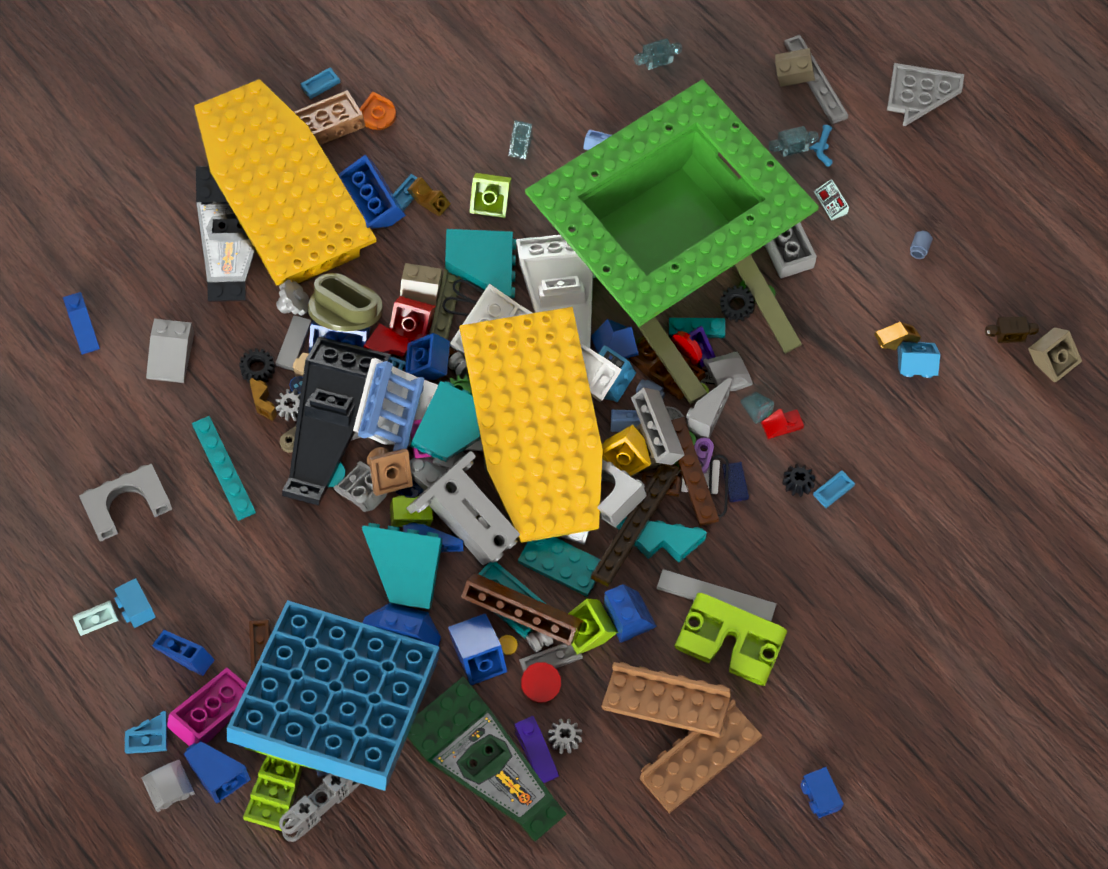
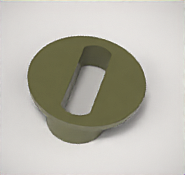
(343, 304)

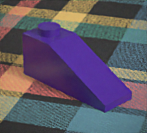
(536, 749)

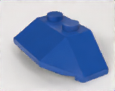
(406, 622)

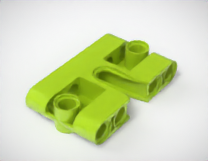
(751, 633)

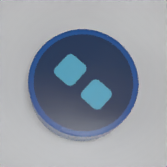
(296, 383)

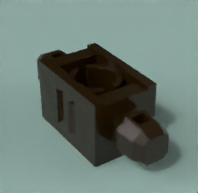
(1011, 329)

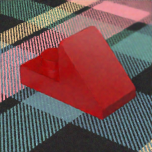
(782, 423)

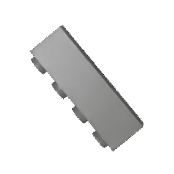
(657, 426)

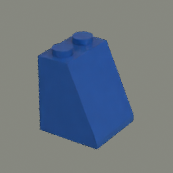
(627, 612)
(478, 649)
(216, 770)

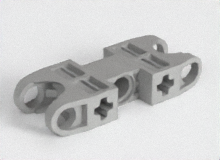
(310, 811)

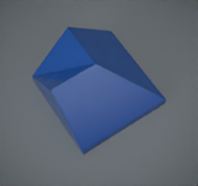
(616, 337)

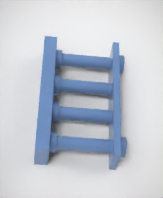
(374, 408)

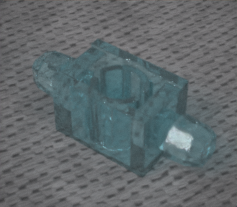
(657, 53)
(793, 141)

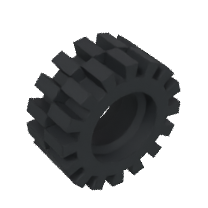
(737, 293)
(253, 357)

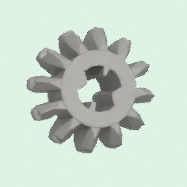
(284, 402)
(565, 743)

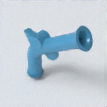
(822, 145)

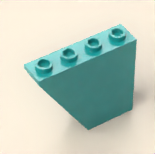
(482, 258)
(448, 423)
(405, 563)

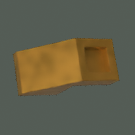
(432, 200)
(894, 335)
(260, 394)

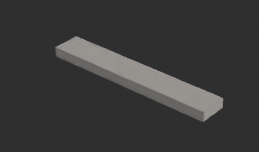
(820, 86)
(689, 587)

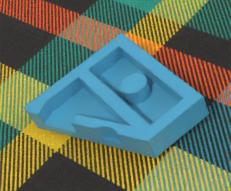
(148, 736)

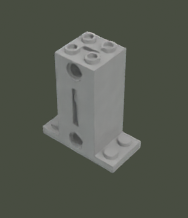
(468, 512)

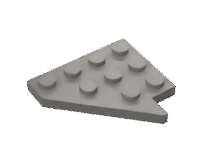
(921, 90)

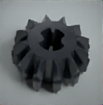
(798, 480)

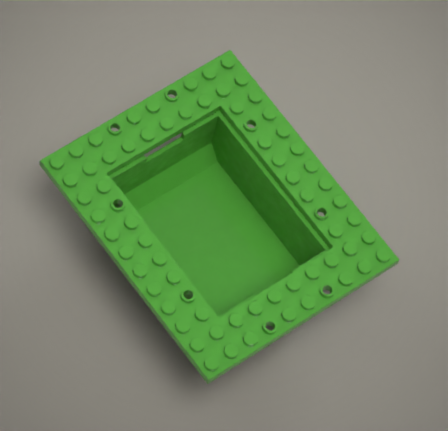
(667, 205)

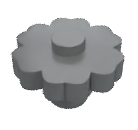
(292, 298)

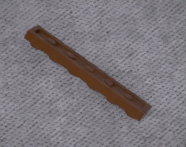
(694, 476)

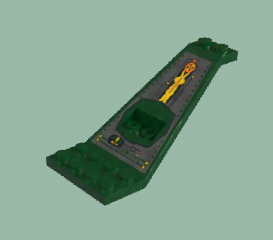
(459, 729)

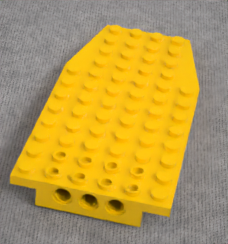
(280, 184)
(536, 421)

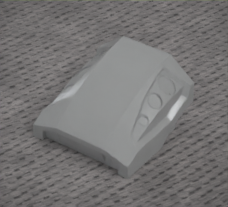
(727, 367)
(359, 489)
(167, 785)

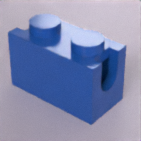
(821, 792)

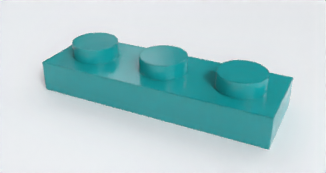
(712, 326)

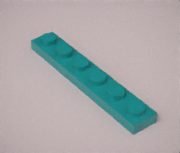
(223, 468)

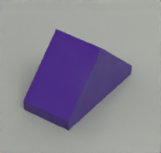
(699, 335)

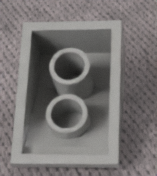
(169, 350)
(707, 410)
(425, 472)

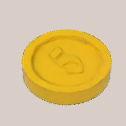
(508, 644)

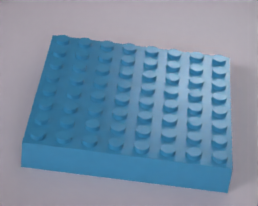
(334, 695)

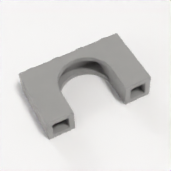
(141, 481)
(623, 498)

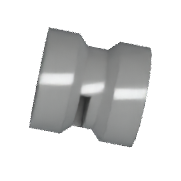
(458, 363)
(538, 640)

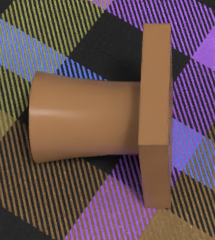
(389, 470)

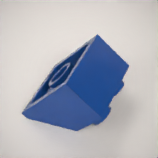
(428, 357)

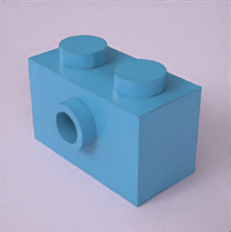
(134, 603)

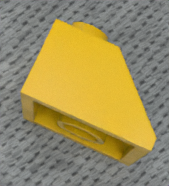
(627, 451)

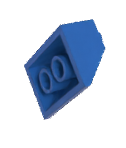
(355, 338)

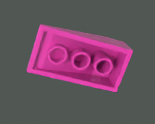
(207, 709)

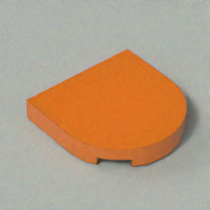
(378, 112)

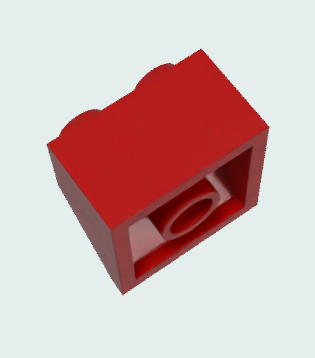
(411, 318)

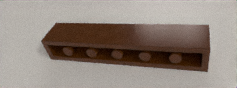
(522, 609)

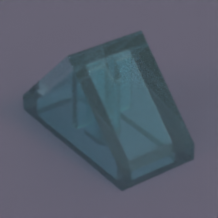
(520, 139)
(758, 406)

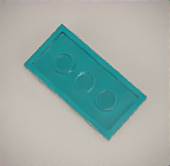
(560, 563)
(498, 574)

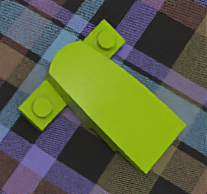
(273, 791)

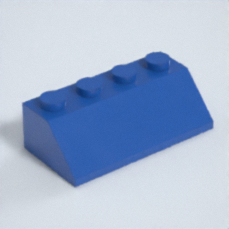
(371, 194)

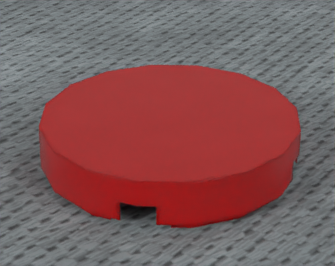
(687, 346)
(541, 682)

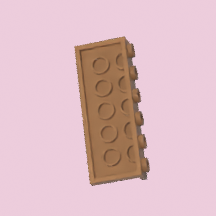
(332, 117)
(667, 699)
(698, 759)

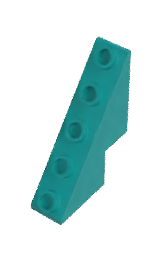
(675, 539)

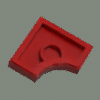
(387, 341)

